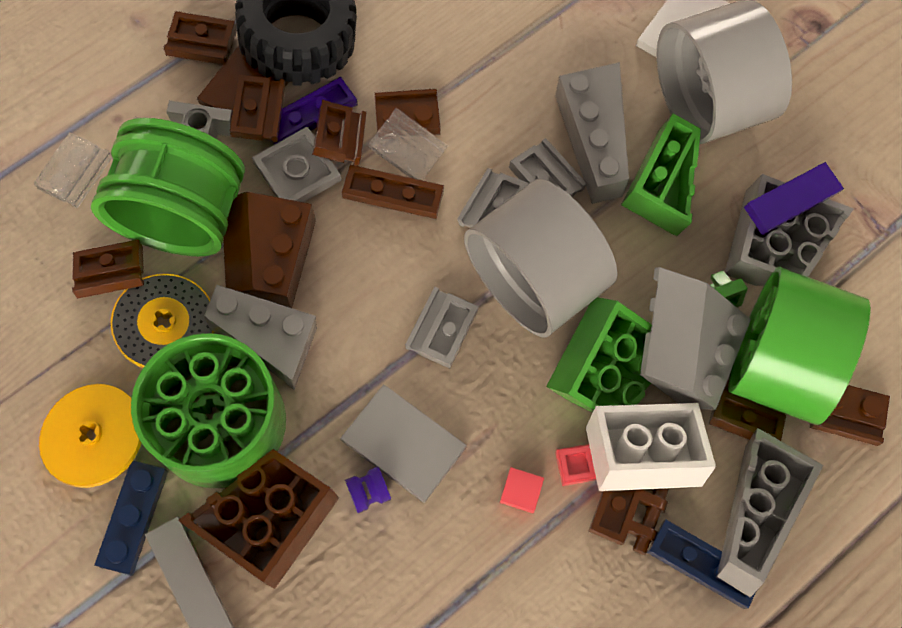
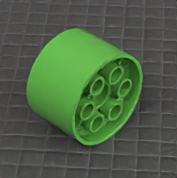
(800, 346)
(171, 366)

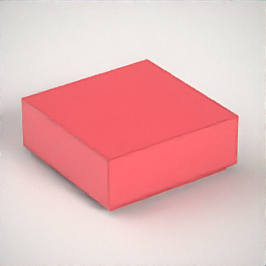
(575, 465)
(522, 490)

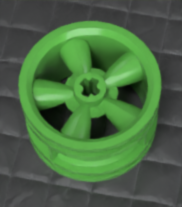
(169, 187)

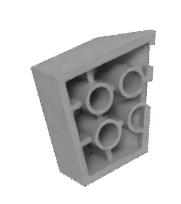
(792, 246)
(691, 339)

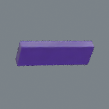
(305, 111)
(793, 198)

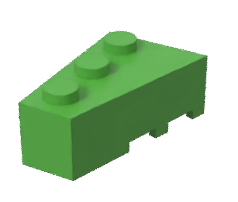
(666, 177)

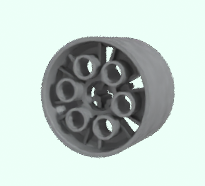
(725, 69)
(541, 257)

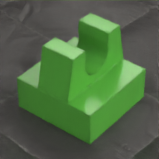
(732, 290)

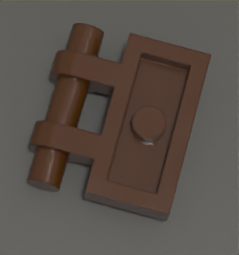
(616, 512)

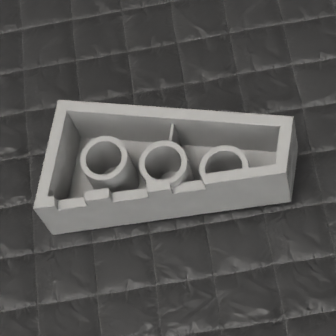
(596, 127)
(765, 506)

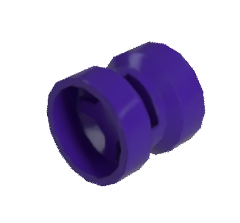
(375, 485)

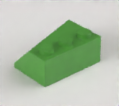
(603, 358)

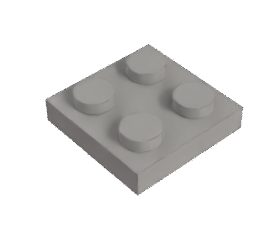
(293, 169)

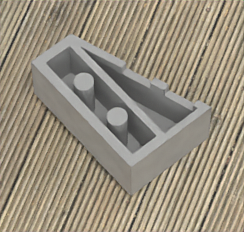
(270, 329)

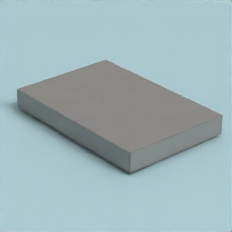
(403, 443)

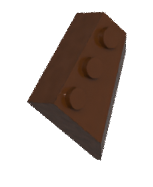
(267, 246)
(264, 516)

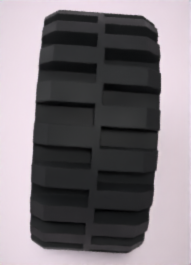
(295, 55)

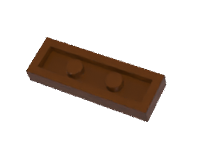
(393, 191)

